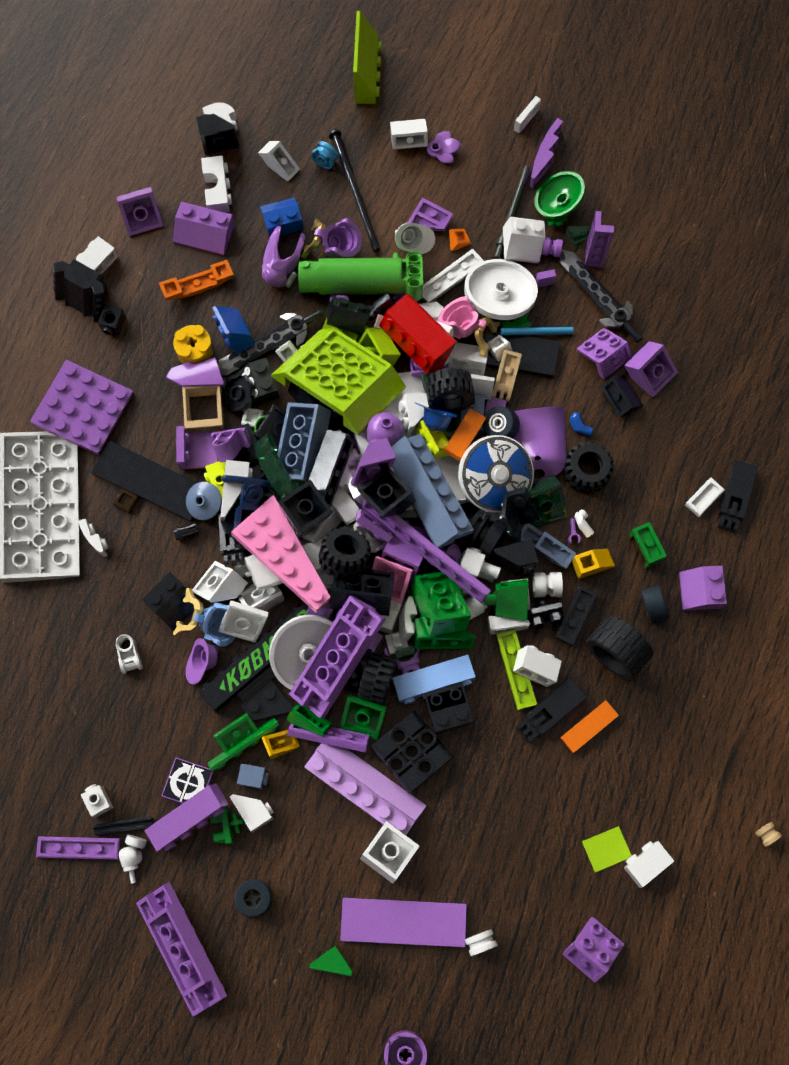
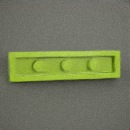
(520, 685)

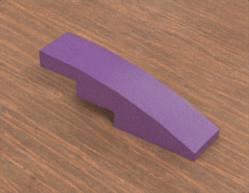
(545, 153)

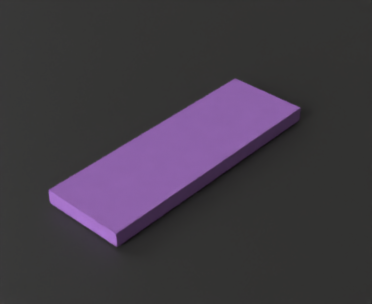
(403, 922)

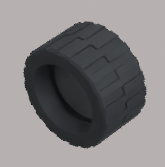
(620, 647)

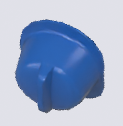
(436, 419)

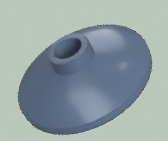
(211, 501)

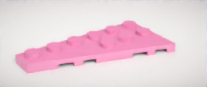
(276, 546)

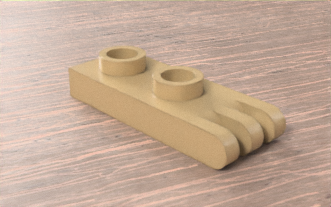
(507, 374)

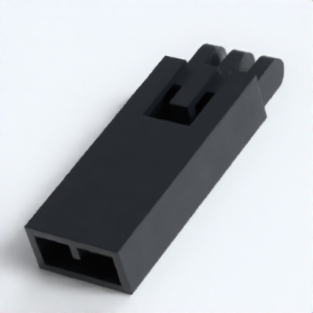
(739, 486)
(231, 551)
(557, 705)

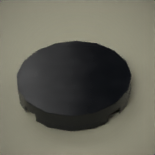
(238, 393)

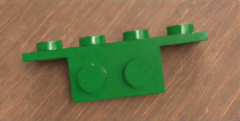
(237, 737)

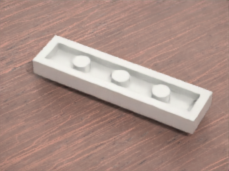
(450, 276)

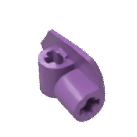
(200, 374)

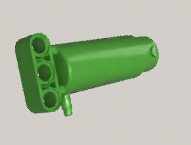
(363, 276)

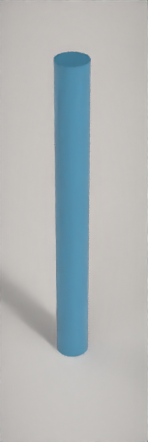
(537, 331)

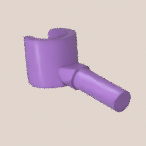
(573, 532)

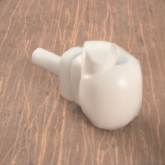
(129, 859)

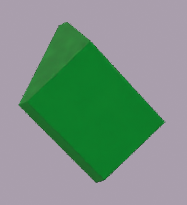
(363, 717)
(333, 962)

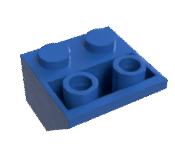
(233, 328)

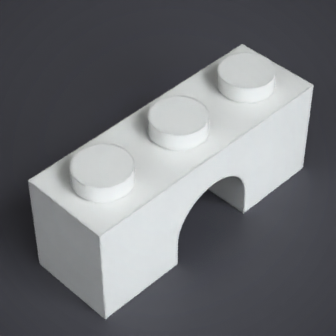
(215, 171)

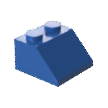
(283, 214)

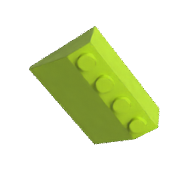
(366, 62)

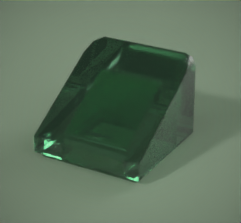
(577, 233)

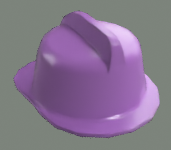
(201, 659)

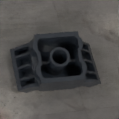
(79, 287)

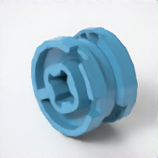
(324, 155)

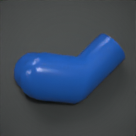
(578, 426)

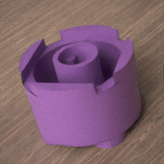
(402, 1040)

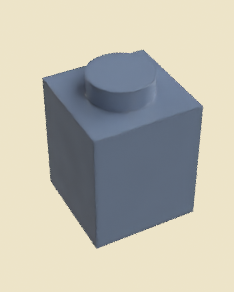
(252, 776)

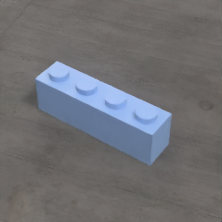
(435, 677)

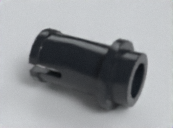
(185, 531)

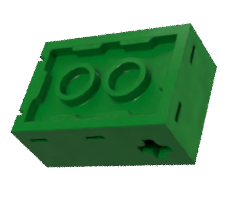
(440, 603)

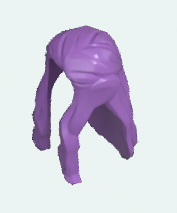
(275, 269)

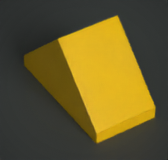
(279, 744)

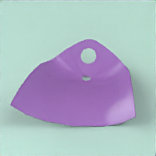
(544, 436)

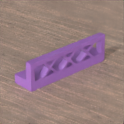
(598, 242)

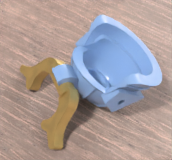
(209, 620)

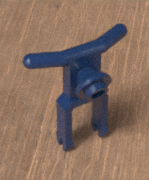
(250, 494)

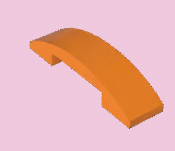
(198, 282)

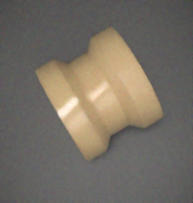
(768, 834)

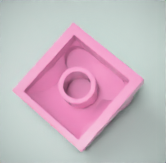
(401, 578)

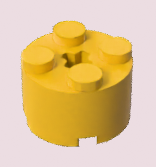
(192, 336)

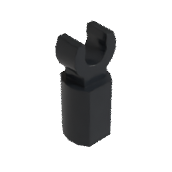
(380, 306)

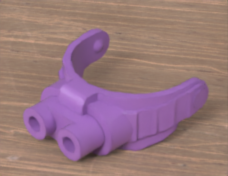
(407, 666)

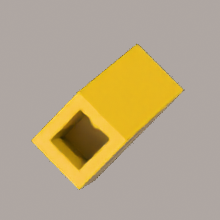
(592, 562)

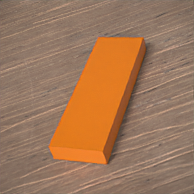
(464, 434)
(589, 726)

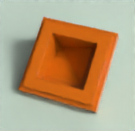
(458, 239)

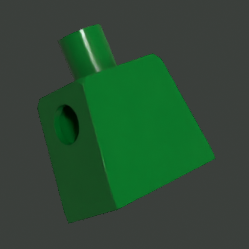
(510, 599)

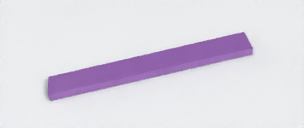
(432, 554)

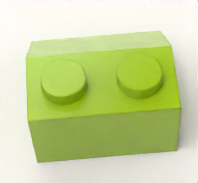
(380, 344)

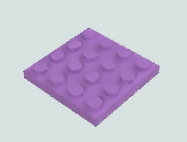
(81, 407)

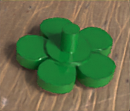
(551, 222)

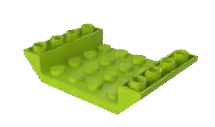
(343, 377)

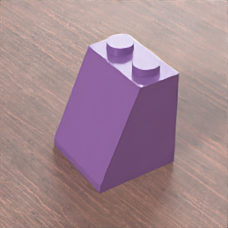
(402, 554)

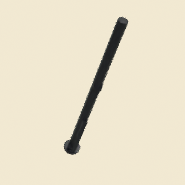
(335, 135)

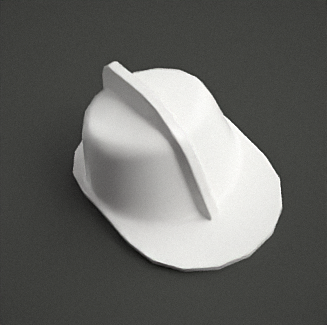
(415, 238)

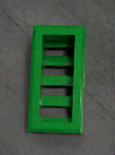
(304, 718)

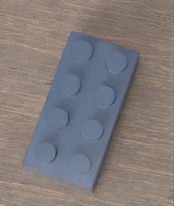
(302, 438)

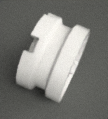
(481, 942)

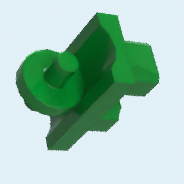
(225, 835)

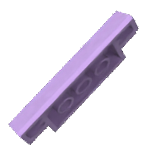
(365, 787)

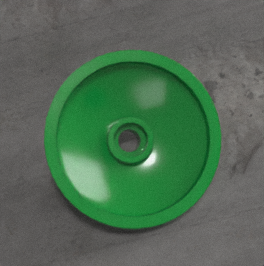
(560, 195)

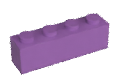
(186, 818)

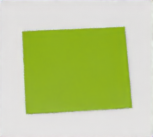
(606, 849)

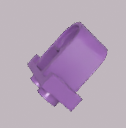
(229, 443)

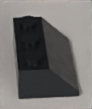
(371, 587)

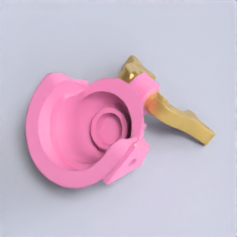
(465, 321)

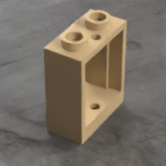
(208, 424)

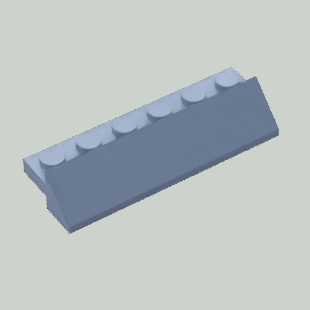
(434, 498)

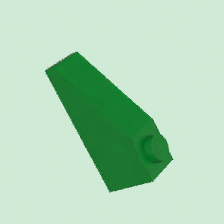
(452, 640)

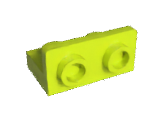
(435, 440)

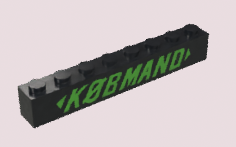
(244, 667)

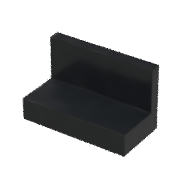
(621, 395)

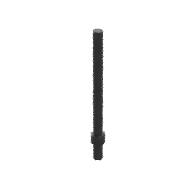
(513, 209)

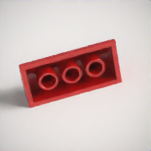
(418, 334)

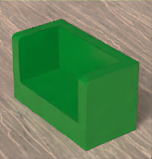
(648, 544)

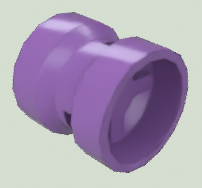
(552, 247)

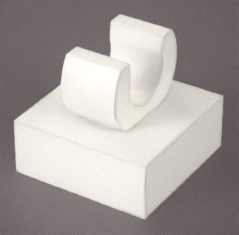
(394, 642)

